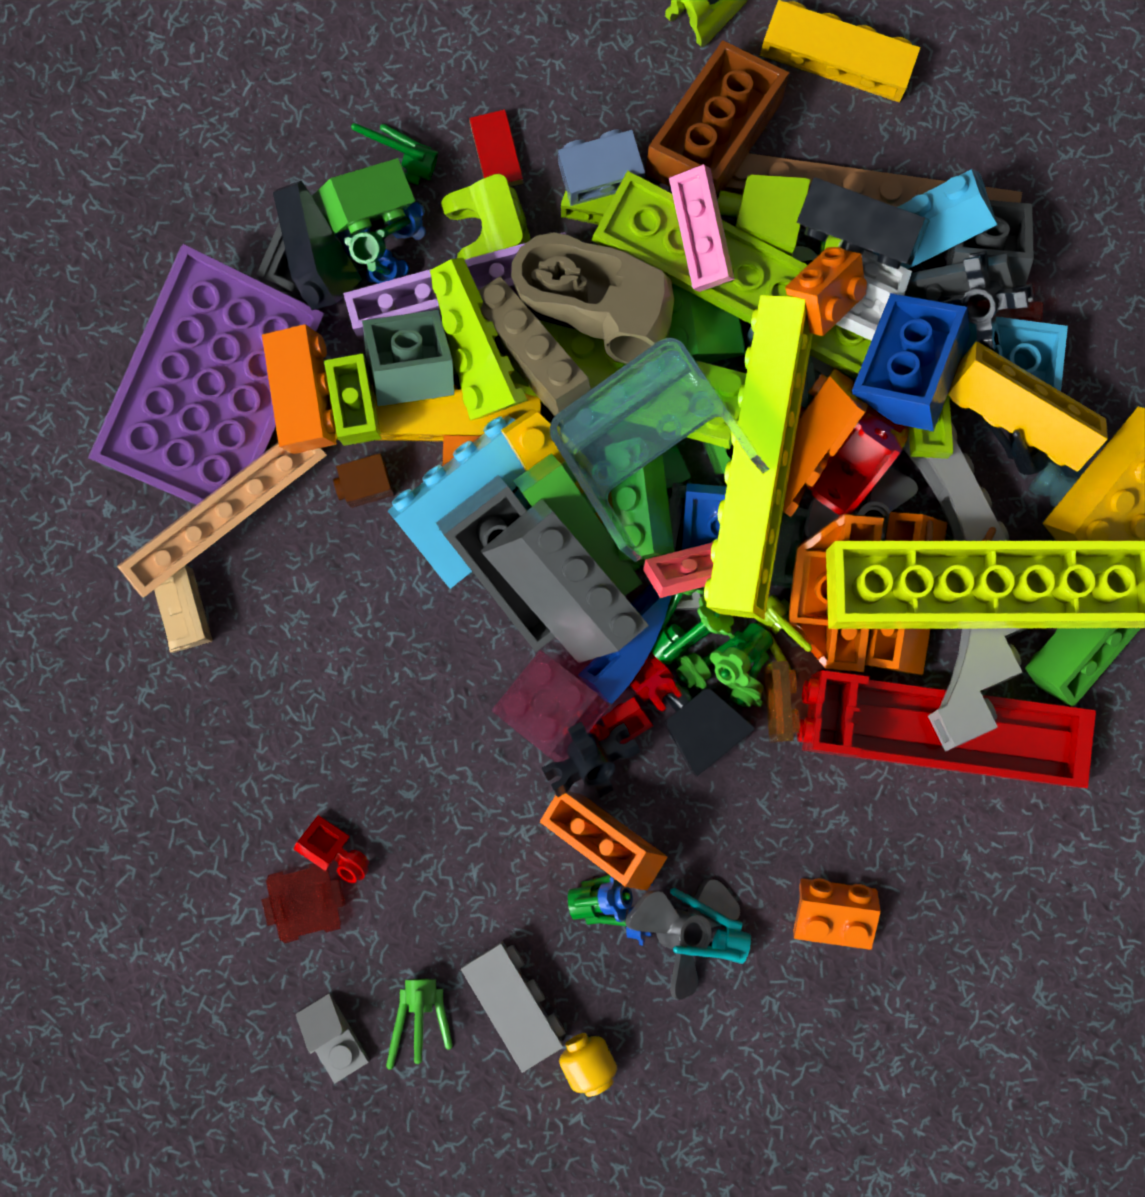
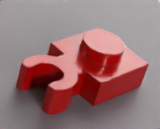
(654, 682)

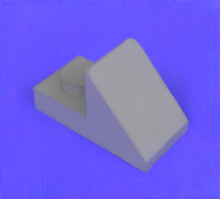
(331, 1038)

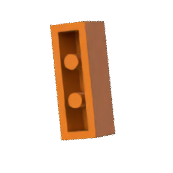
(299, 389)
(604, 840)

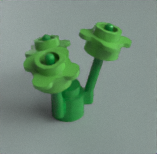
(731, 665)

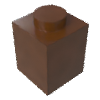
(363, 481)

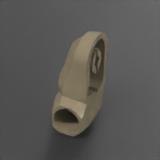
(596, 292)

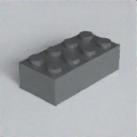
(472, 528)

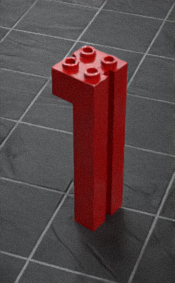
(892, 725)

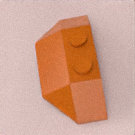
(809, 604)

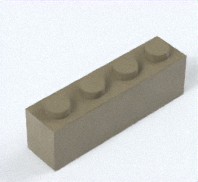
(532, 348)

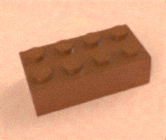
(718, 117)

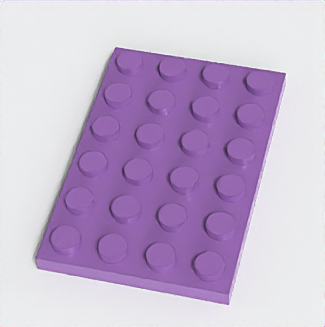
(198, 382)

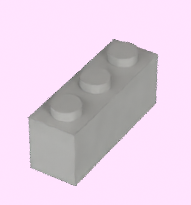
(514, 1005)

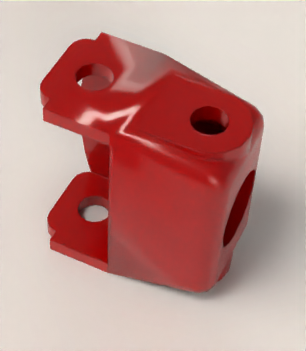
(864, 458)

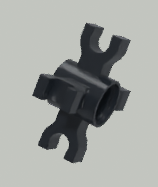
(979, 282)
(590, 759)

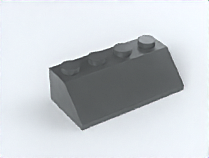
(564, 585)

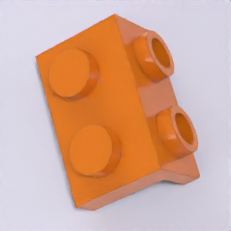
(830, 287)
(837, 913)

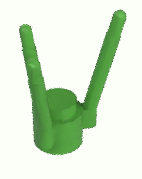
(420, 996)

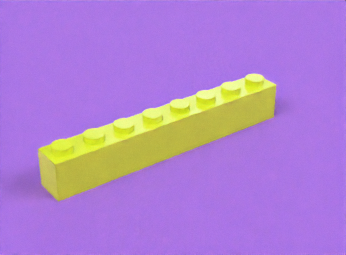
(755, 500)

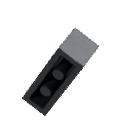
(862, 223)

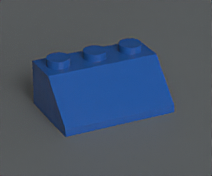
(913, 360)

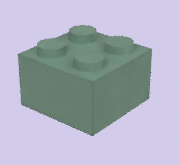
(408, 357)

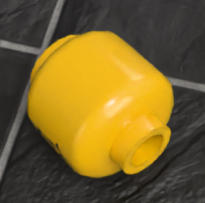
(588, 1064)

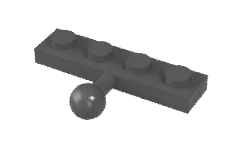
(953, 280)

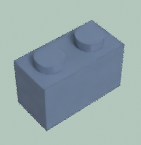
(598, 166)

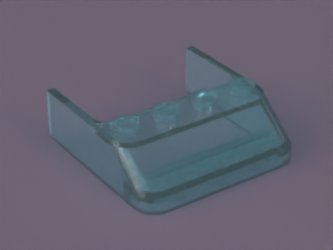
(634, 421)

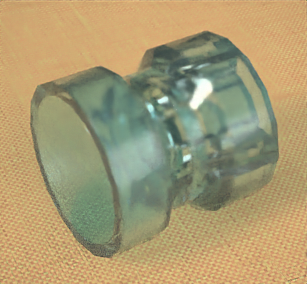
(1052, 483)

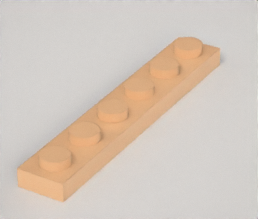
(215, 516)

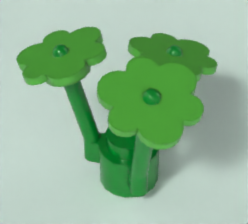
(674, 641)

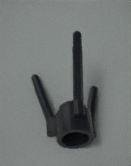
(1027, 459)

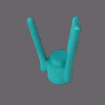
(727, 944)

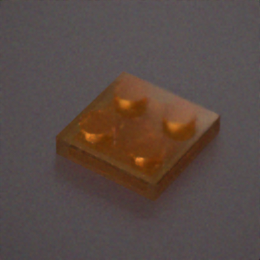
(779, 686)

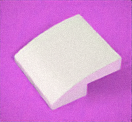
(880, 283)

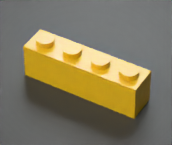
(839, 50)
(1025, 403)

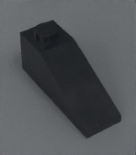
(312, 249)

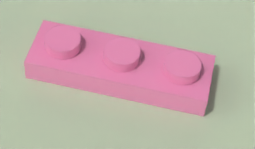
(701, 228)

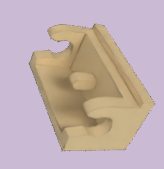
(182, 611)

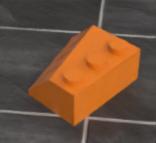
(821, 432)

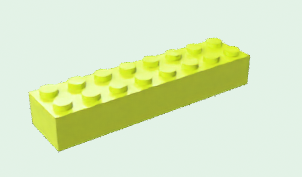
(985, 584)

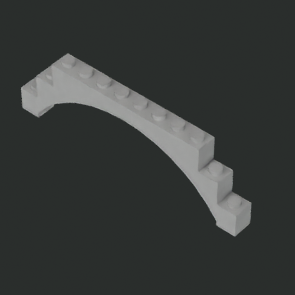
(983, 654)

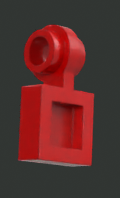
(629, 713)
(325, 843)

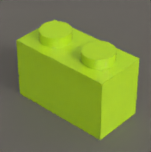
(352, 399)

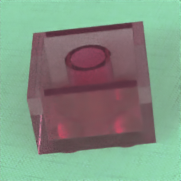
(547, 703)

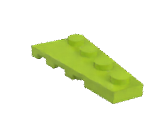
(471, 337)

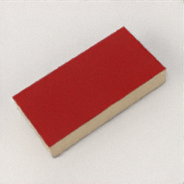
(496, 146)

